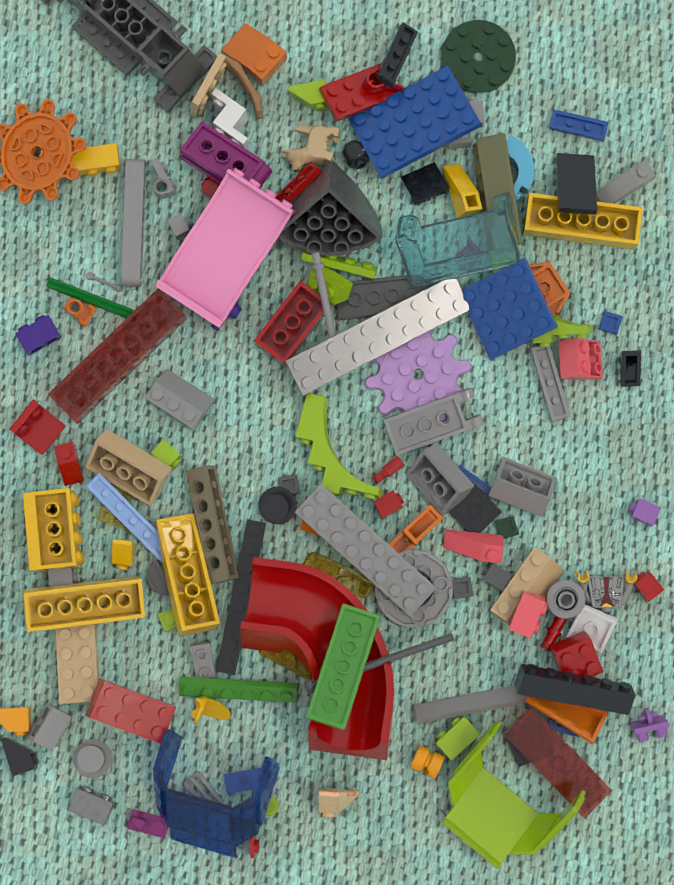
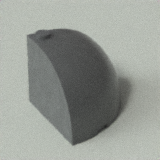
(332, 216)

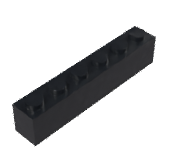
(574, 689)

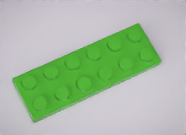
(343, 667)

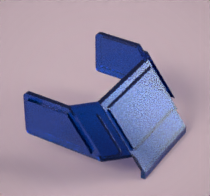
(207, 822)

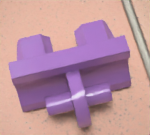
(649, 722)

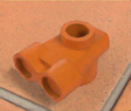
(83, 313)

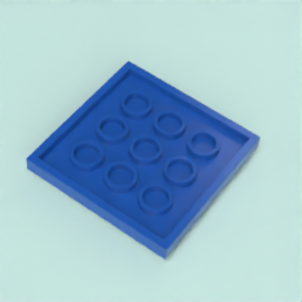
(508, 309)

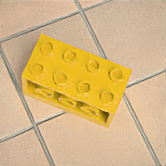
(40, 527)

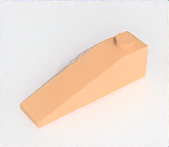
(335, 800)

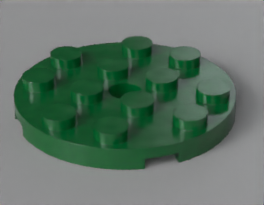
(486, 39)

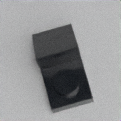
(630, 368)

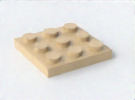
(209, 84)

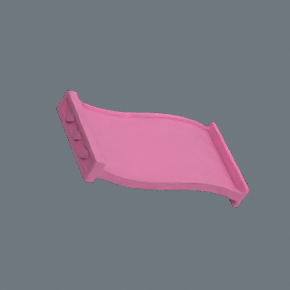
(225, 247)

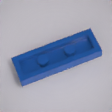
(578, 125)

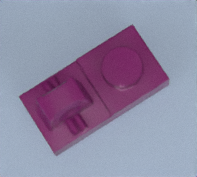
(147, 823)

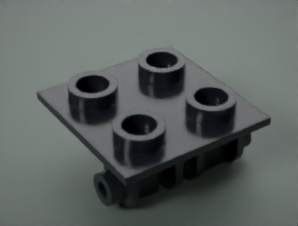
(425, 183)

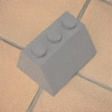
(179, 399)
(439, 479)
(522, 487)

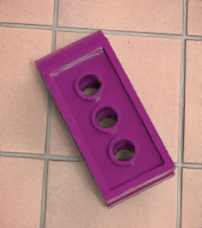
(221, 148)

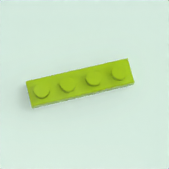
(345, 264)

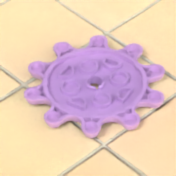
(423, 353)

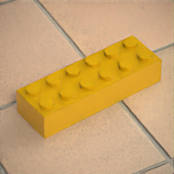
(611, 226)
(83, 603)

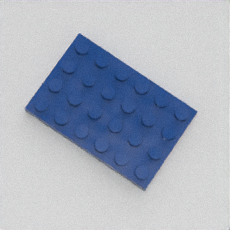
(415, 122)

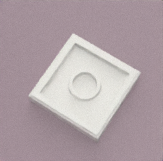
(595, 624)

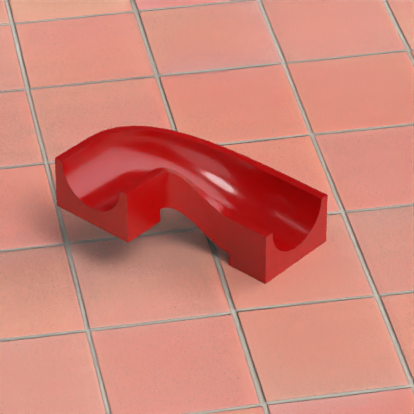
(297, 612)

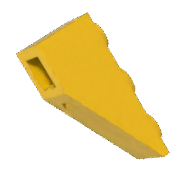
(462, 191)

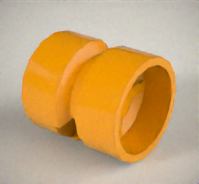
(427, 761)

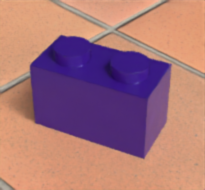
(38, 334)

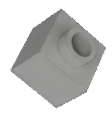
(179, 226)

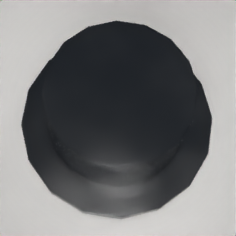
(277, 505)

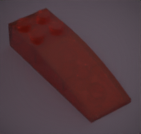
(556, 760)

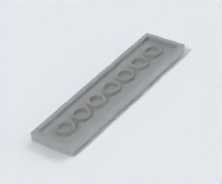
(365, 549)

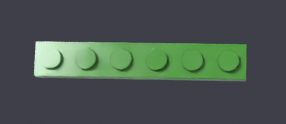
(237, 689)

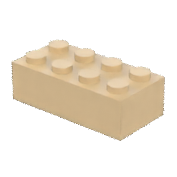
(128, 467)
(77, 663)

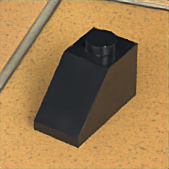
(19, 757)

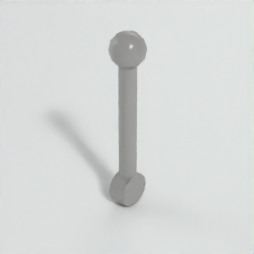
(90, 276)

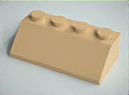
(534, 575)

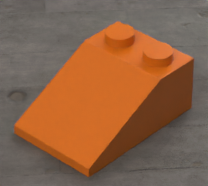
(255, 53)

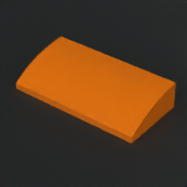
(581, 720)

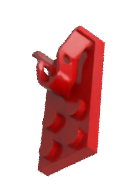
(356, 93)

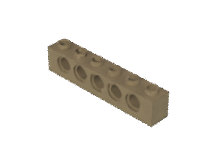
(216, 538)

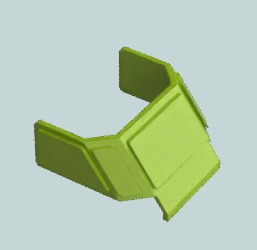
(493, 816)

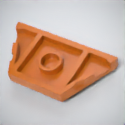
(551, 286)

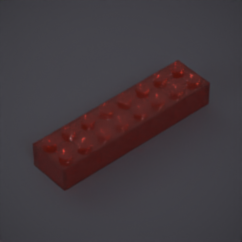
(117, 356)

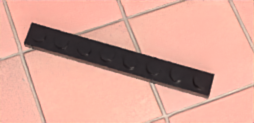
(240, 596)

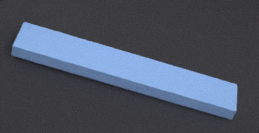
(125, 514)

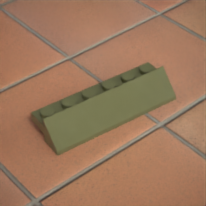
(494, 173)

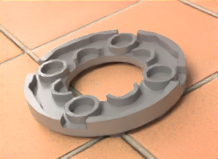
(439, 600)

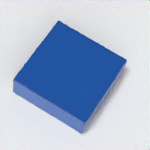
(610, 322)

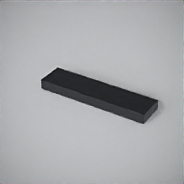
(396, 54)

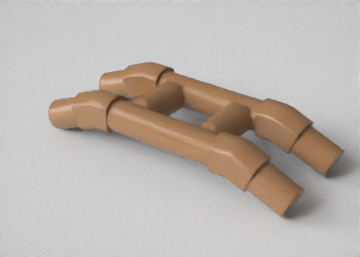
(237, 70)

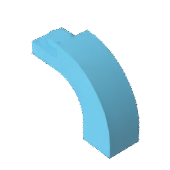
(523, 163)

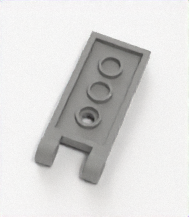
(423, 424)

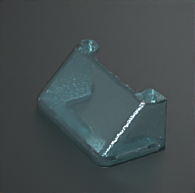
(459, 245)

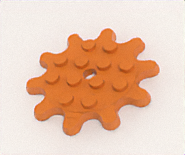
(55, 160)

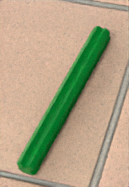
(89, 298)

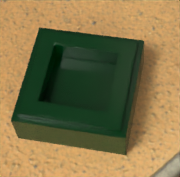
(507, 527)

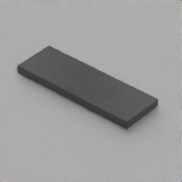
(376, 295)

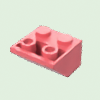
(580, 359)
(527, 613)

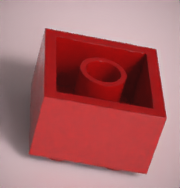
(576, 655)

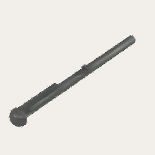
(310, 686)

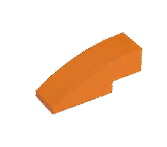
(416, 530)

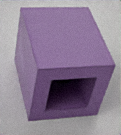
(644, 512)

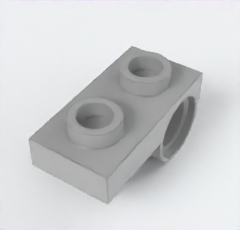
(161, 170)
(203, 660)

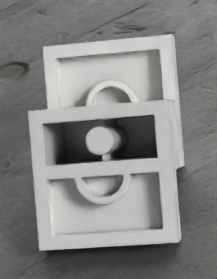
(231, 118)

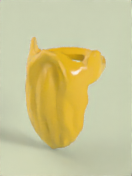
(210, 708)

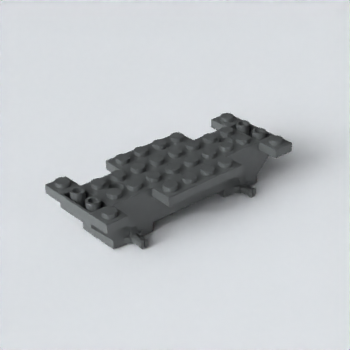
(141, 33)

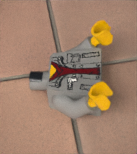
(606, 591)

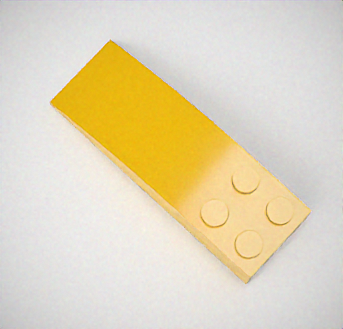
(186, 575)

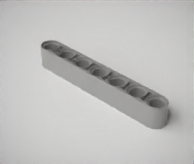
(132, 222)

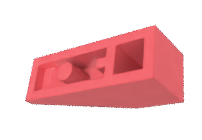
(475, 545)

